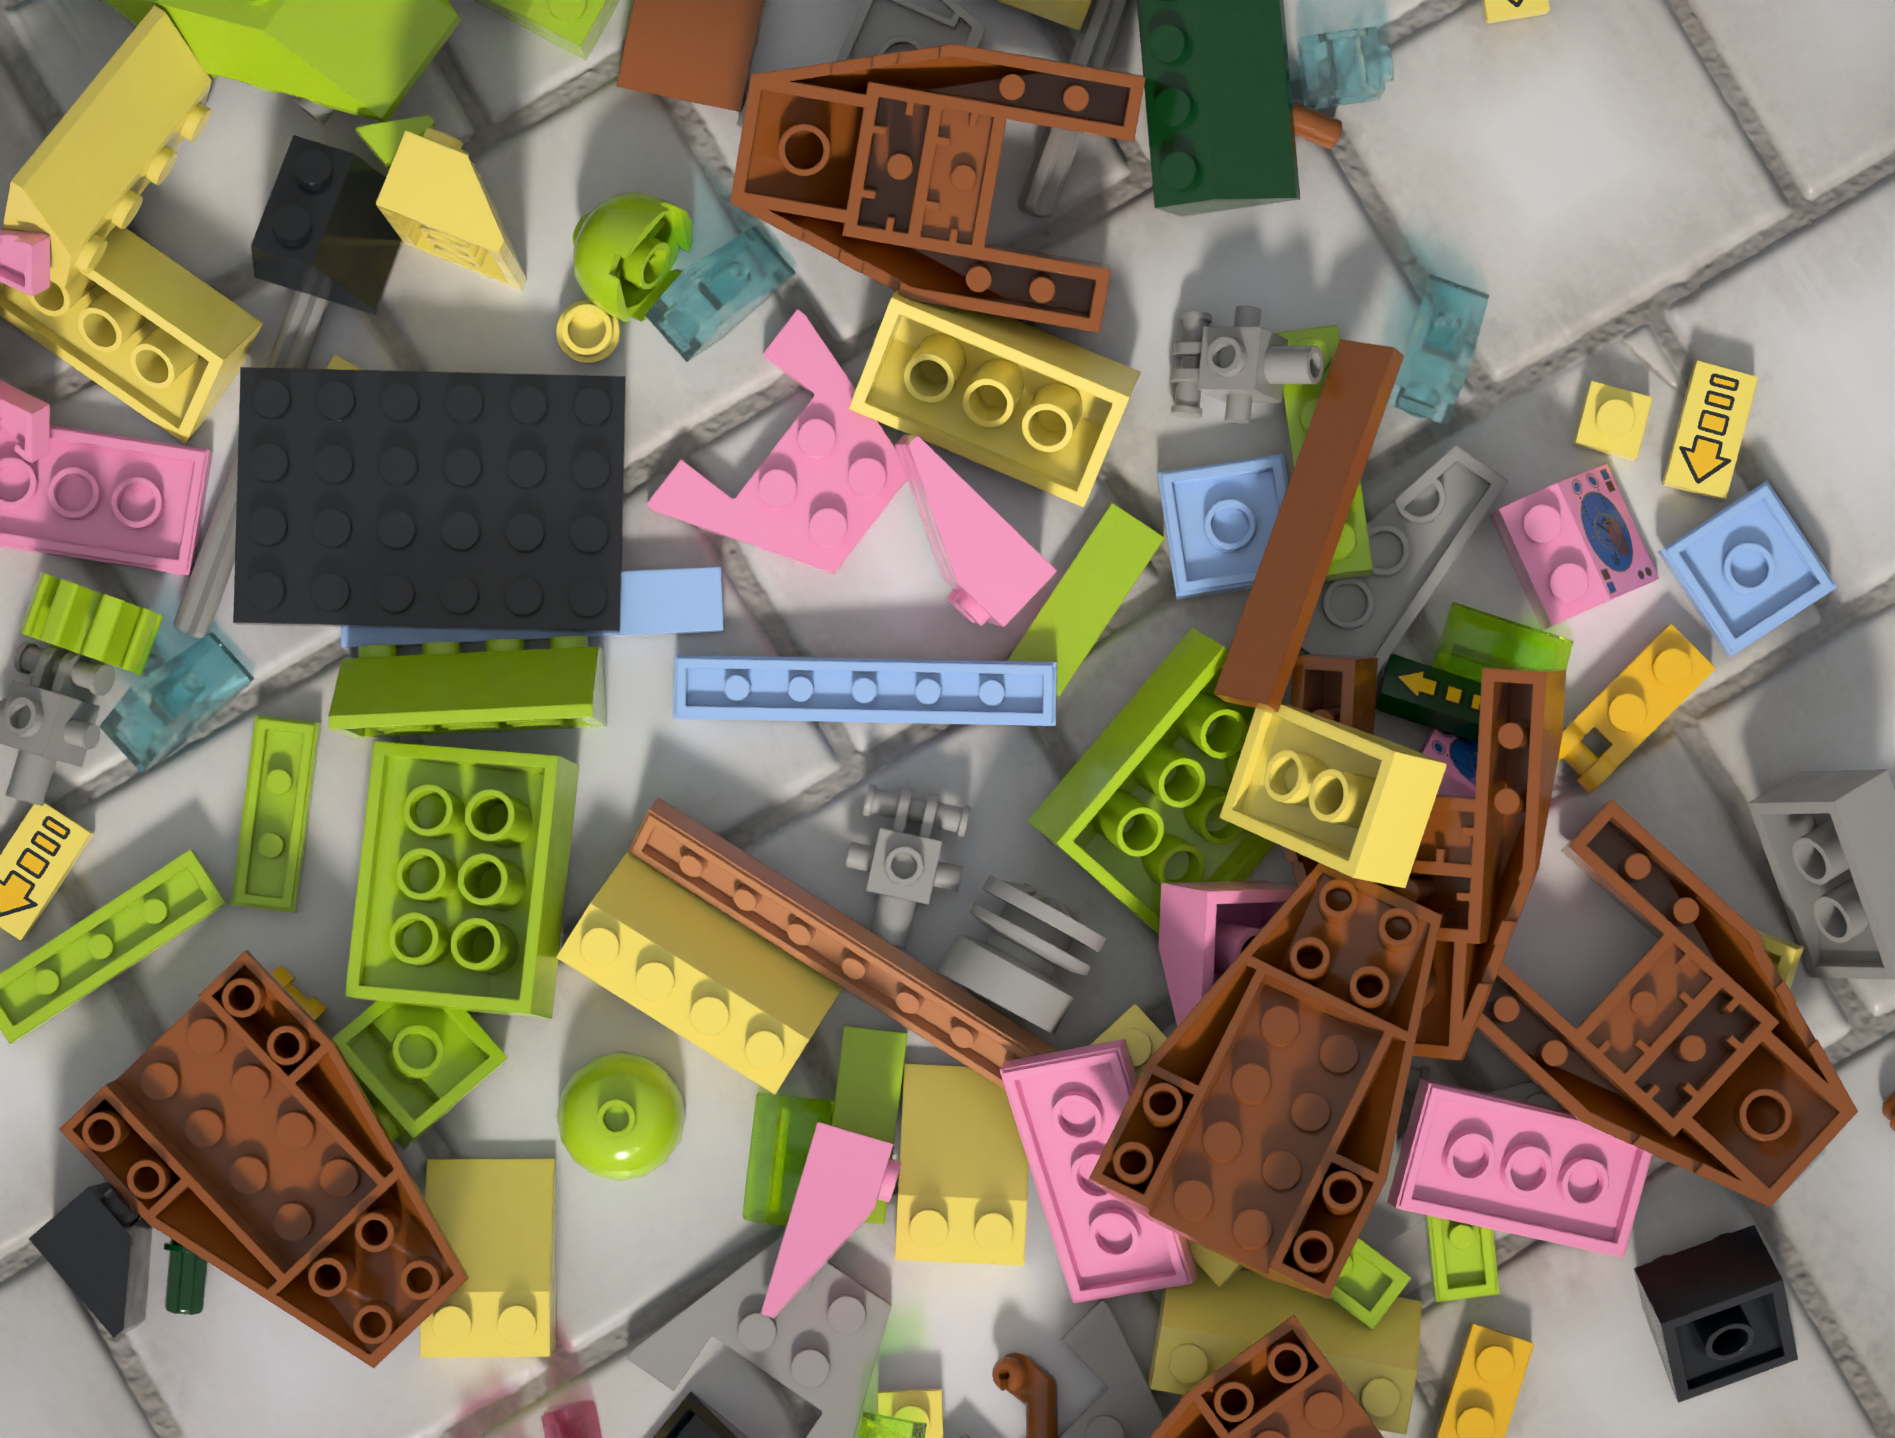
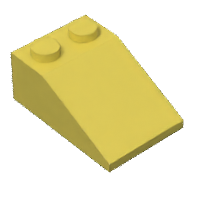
(1333, 793)
(959, 1170)
(505, 1236)

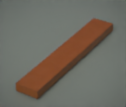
(1309, 525)

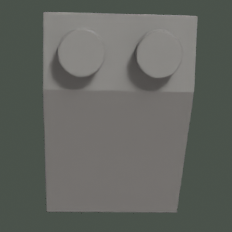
(1835, 867)

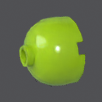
(628, 252)
(620, 1116)

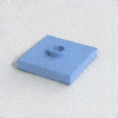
(1220, 522)
(1747, 569)

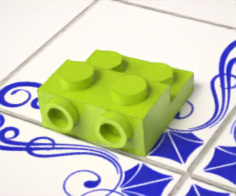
(416, 1063)

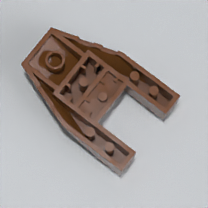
(900, 164)
(1474, 850)
(1693, 1044)

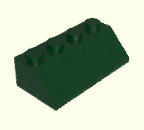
(1218, 104)

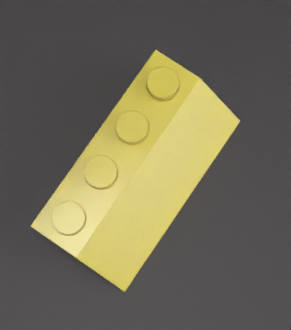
(111, 147)
(445, 209)
(142, 332)
(996, 393)
(699, 972)
(1210, 1325)

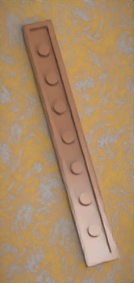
(832, 943)

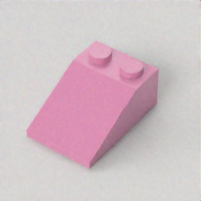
(973, 546)
(1207, 929)
(832, 1201)

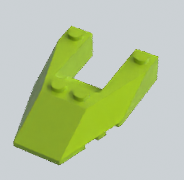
(328, 51)

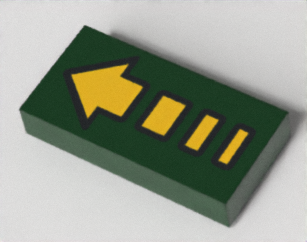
(1430, 697)

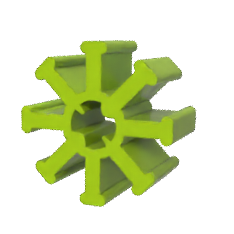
(91, 623)

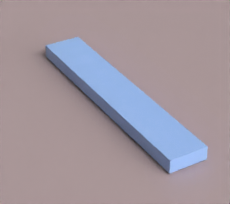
(650, 605)
(865, 690)

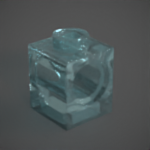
(1343, 67)

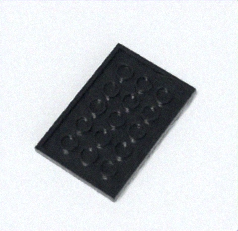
(429, 500)

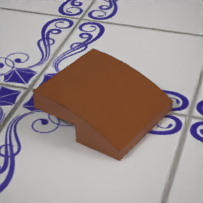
(692, 49)

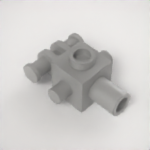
(1237, 364)
(50, 715)
(903, 864)

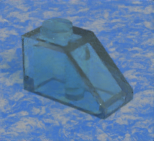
(719, 293)
(1438, 349)
(175, 702)

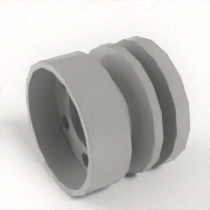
(1022, 953)

